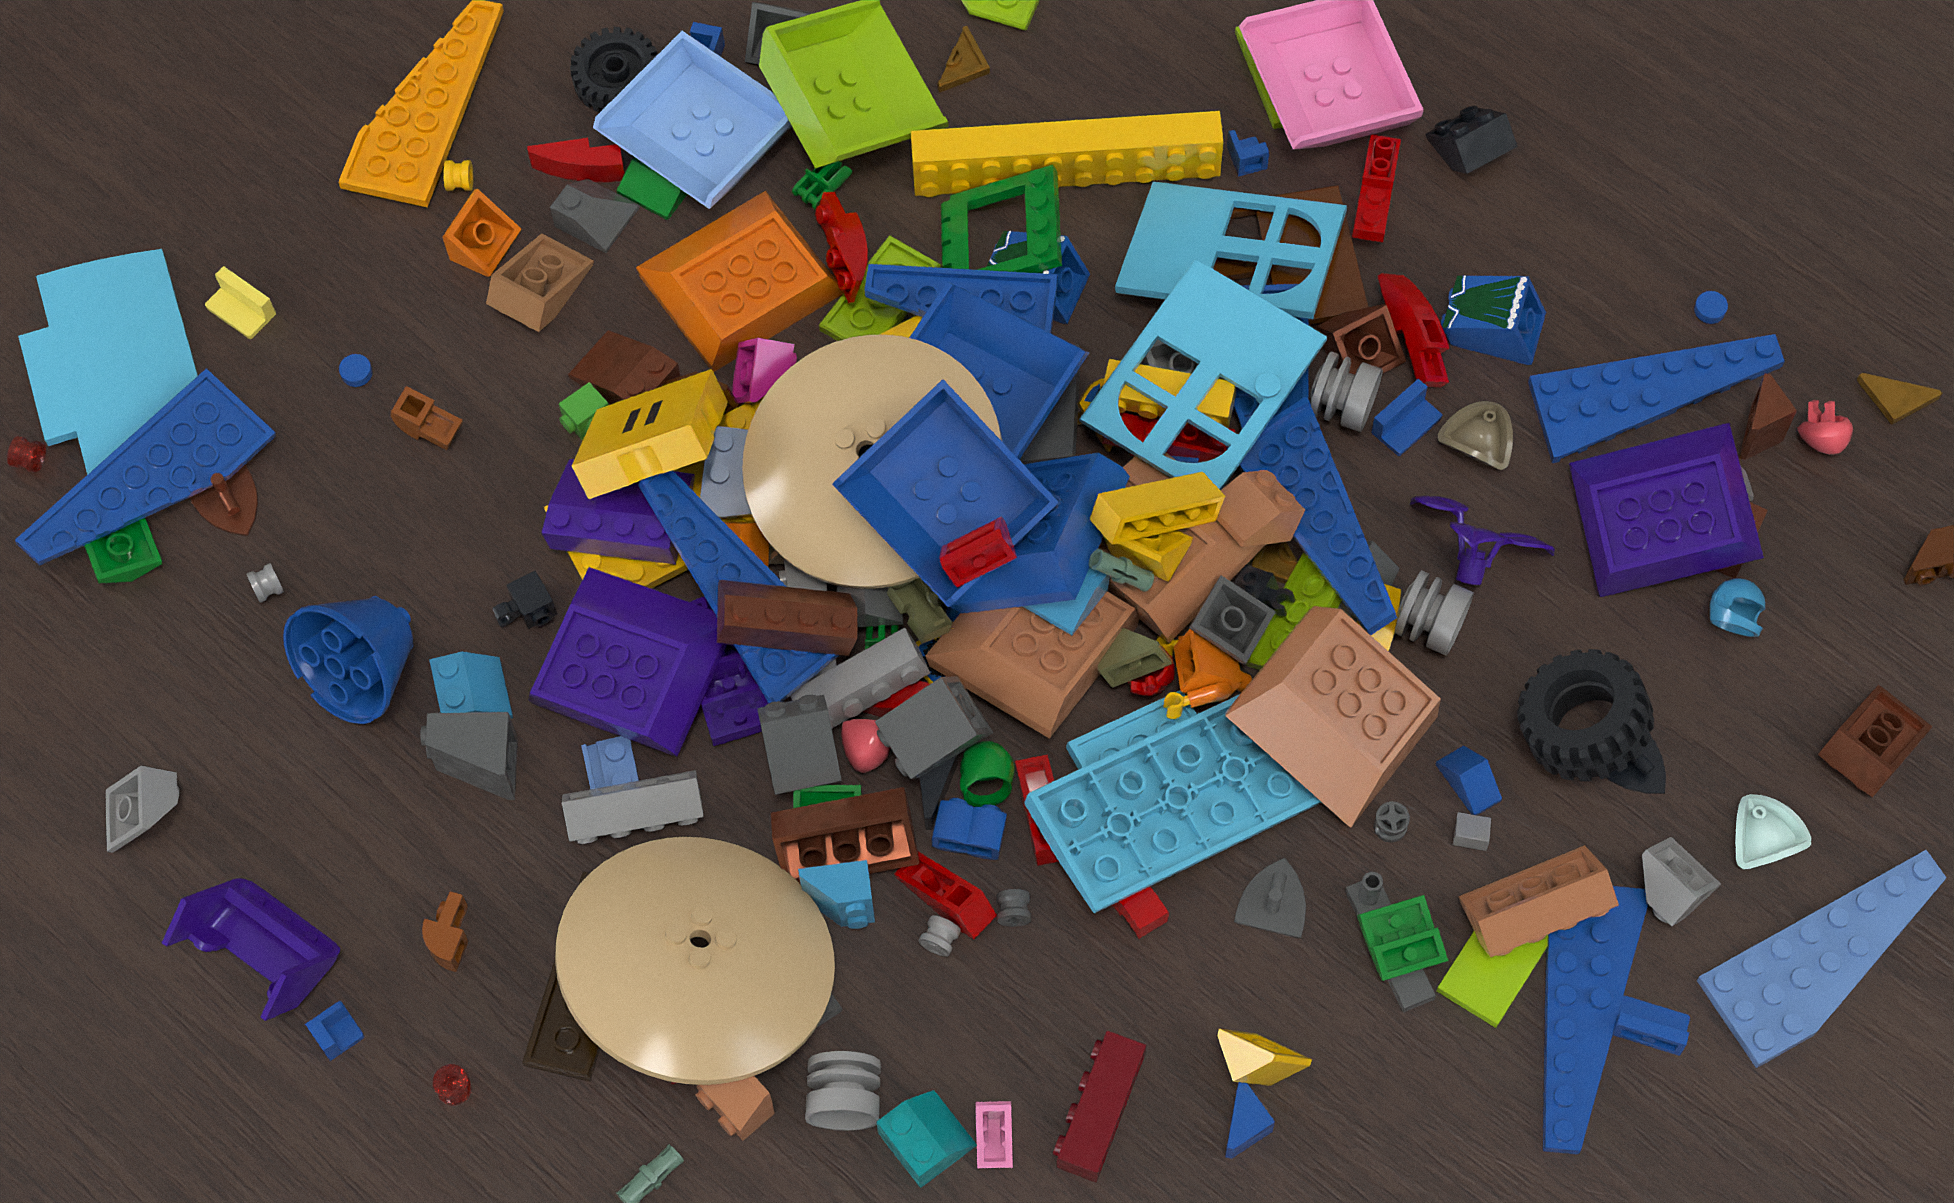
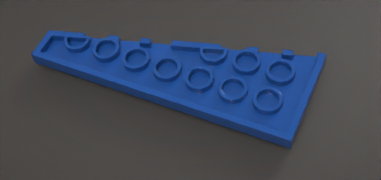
(1582, 1002)

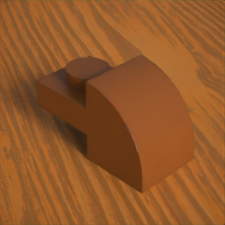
(421, 418)
(444, 937)

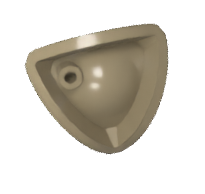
(1481, 433)

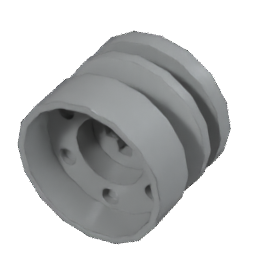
(1345, 391)
(1433, 612)
(843, 1090)

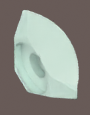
(1767, 831)

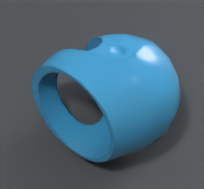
(1737, 606)

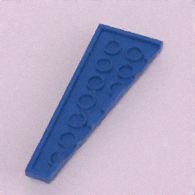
(1609, 398)
(1329, 529)
(717, 554)

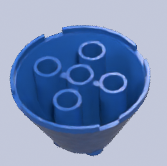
(350, 654)

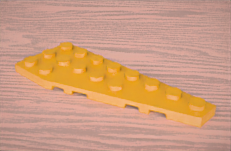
(412, 134)

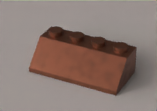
(786, 618)
(847, 830)

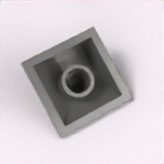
(592, 213)
(1232, 619)

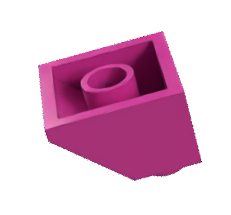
(759, 366)

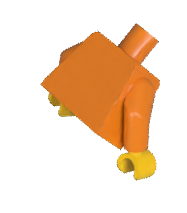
(1203, 673)

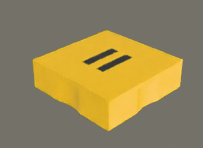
(650, 434)

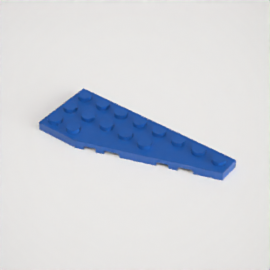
(156, 467)

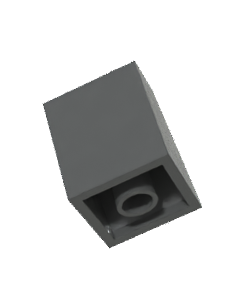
(932, 727)
(799, 743)
(474, 749)

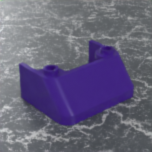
(261, 934)

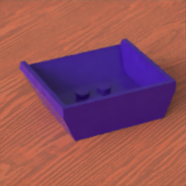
(1665, 510)
(630, 662)

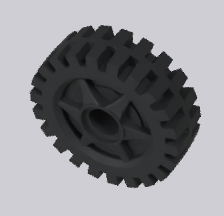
(598, 59)

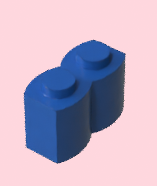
(969, 829)

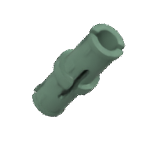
(1121, 570)
(650, 1176)

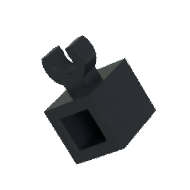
(1264, 588)
(528, 600)

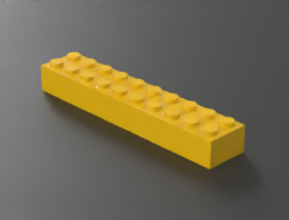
(1080, 150)

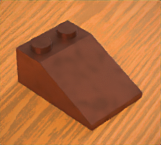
(623, 368)
(1875, 740)

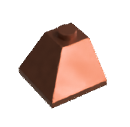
(1364, 337)

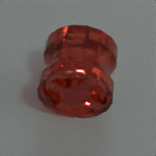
(26, 454)
(456, 1091)

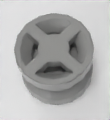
(265, 583)
(939, 936)

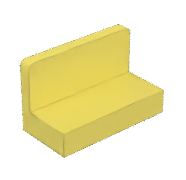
(240, 304)

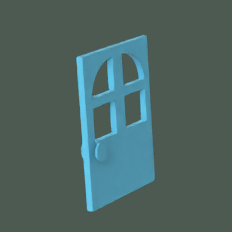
(1191, 224)
(1230, 338)

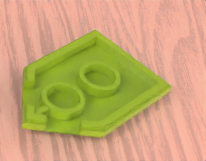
(1008, 12)

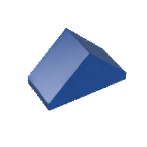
(1470, 779)
(1249, 1121)

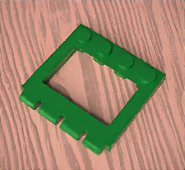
(1041, 221)

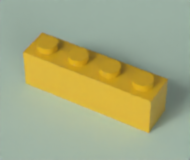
(1216, 405)
(1157, 507)

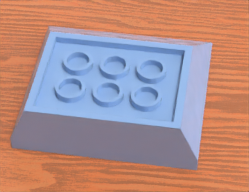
(694, 120)

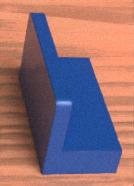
(1406, 419)
(1652, 1025)

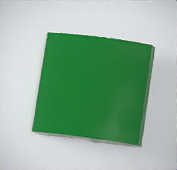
(1402, 938)

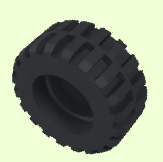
(1596, 748)

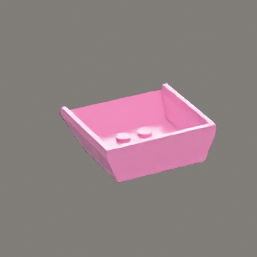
(1331, 71)

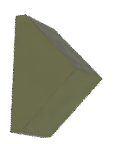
(1131, 658)

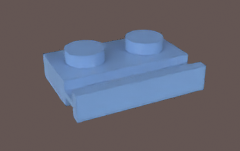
(610, 762)

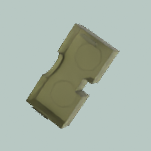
(924, 618)

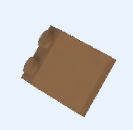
(537, 282)

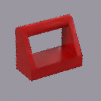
(977, 552)

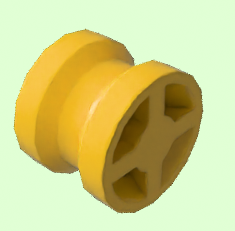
(458, 175)

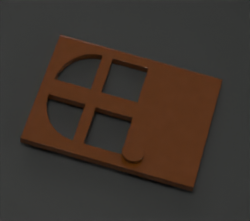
(1343, 284)

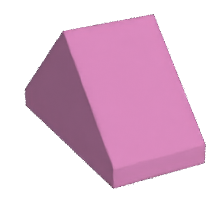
(994, 1134)

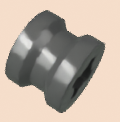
(1393, 814)
(1013, 907)

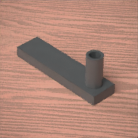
(1411, 988)

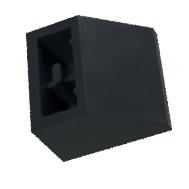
(1472, 138)

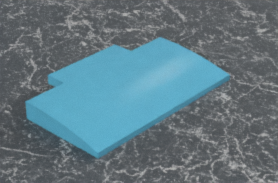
(108, 352)
(1159, 799)

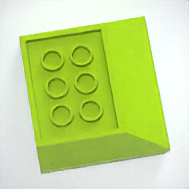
(846, 82)

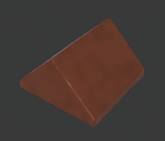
(1768, 418)

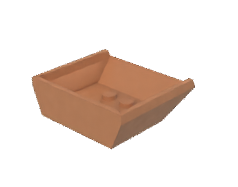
(1213, 553)
(1028, 662)
(1335, 710)

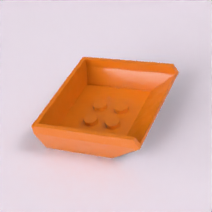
(739, 280)

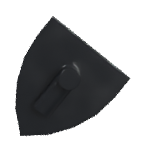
(1645, 773)

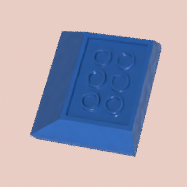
(1010, 358)
(938, 480)
(1058, 548)

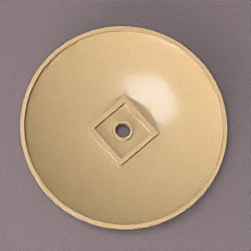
(812, 433)
(683, 1007)

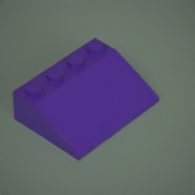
(608, 524)

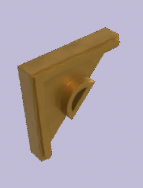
(964, 63)
(1895, 397)
(1276, 559)

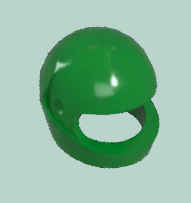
(983, 763)

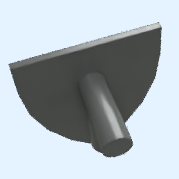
(1274, 901)

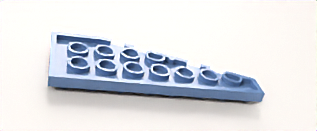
(1802, 974)

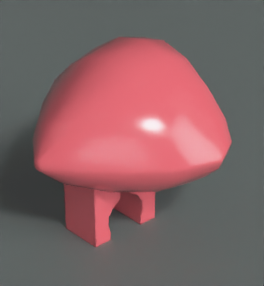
(1826, 431)
(863, 745)

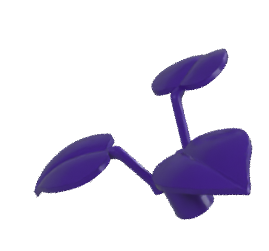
(1473, 561)

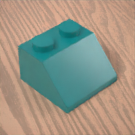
(924, 1136)

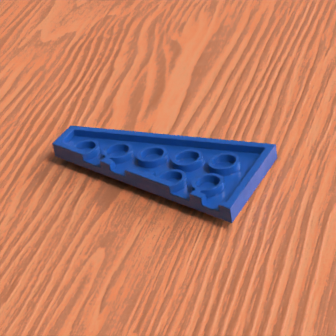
(915, 289)

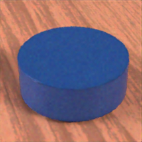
(1711, 307)
(355, 370)

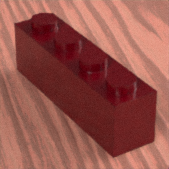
(1100, 1107)

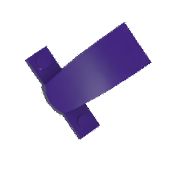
(731, 697)

